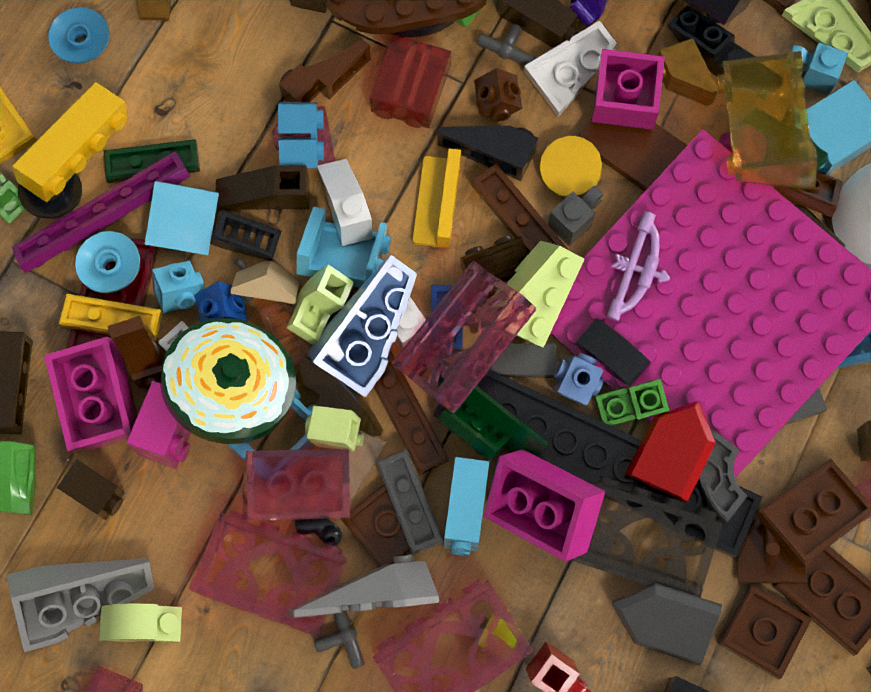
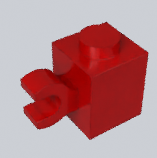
(555, 671)

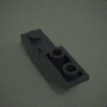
(712, 40)

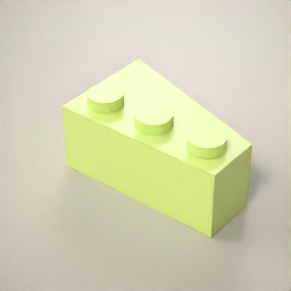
(545, 281)

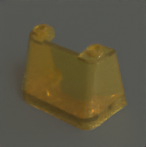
(768, 121)

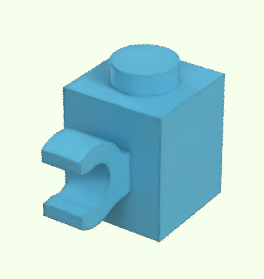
(822, 67)

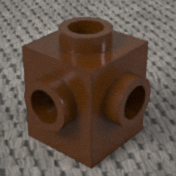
(498, 94)

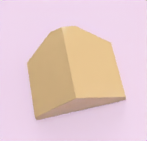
(266, 281)

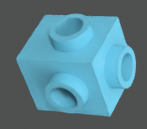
(176, 286)

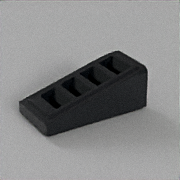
(238, 222)

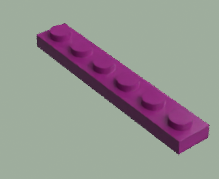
(97, 213)

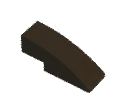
(337, 395)

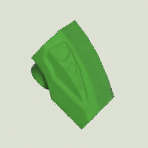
(17, 477)

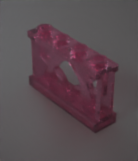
(461, 307)
(224, 585)
(501, 654)

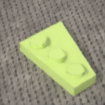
(834, 25)

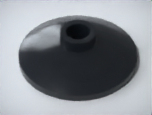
(57, 205)

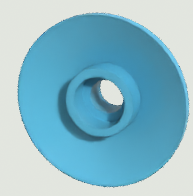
(98, 252)

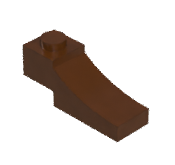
(325, 77)
(138, 350)

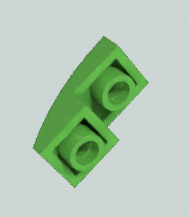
(632, 402)

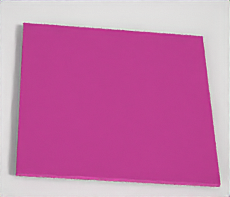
(752, 301)

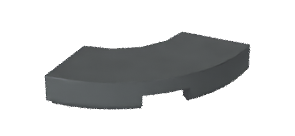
(719, 481)

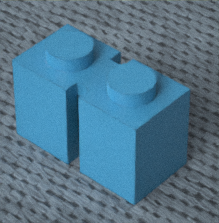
(300, 118)

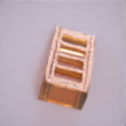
(278, 308)

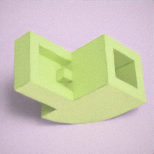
(316, 301)
(140, 623)

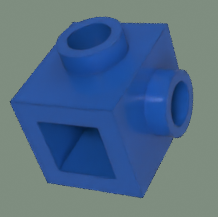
(218, 303)

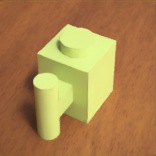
(334, 428)

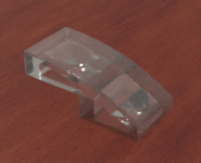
(362, 461)

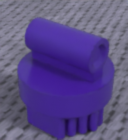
(588, 10)

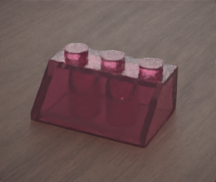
(296, 484)

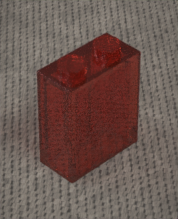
(410, 81)

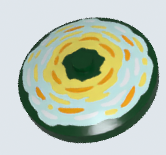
(227, 381)

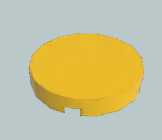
(570, 166)

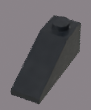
(491, 145)

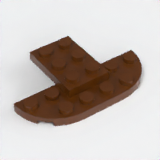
(400, 15)

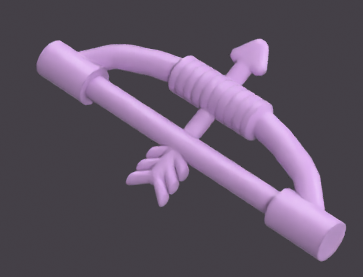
(628, 265)

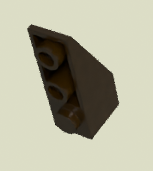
(265, 189)

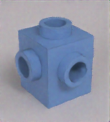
(589, 382)

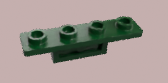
(490, 426)

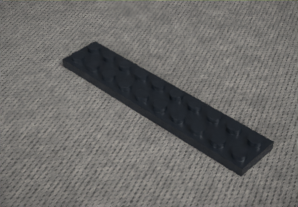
(595, 449)

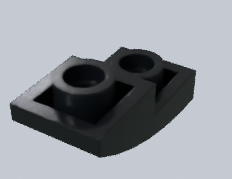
(614, 352)

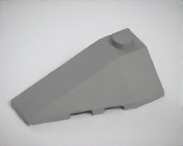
(389, 585)
(62, 597)

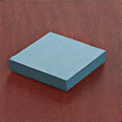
(181, 218)

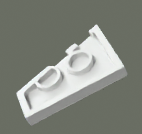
(569, 66)

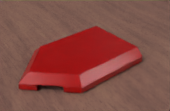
(674, 451)

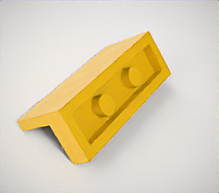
(437, 200)

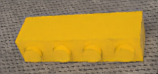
(71, 142)

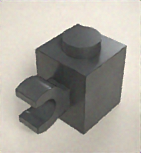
(574, 215)

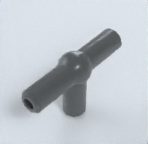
(506, 49)
(347, 636)

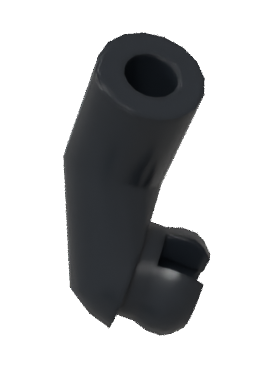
(323, 527)

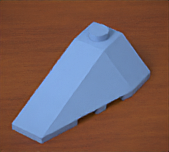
(362, 333)

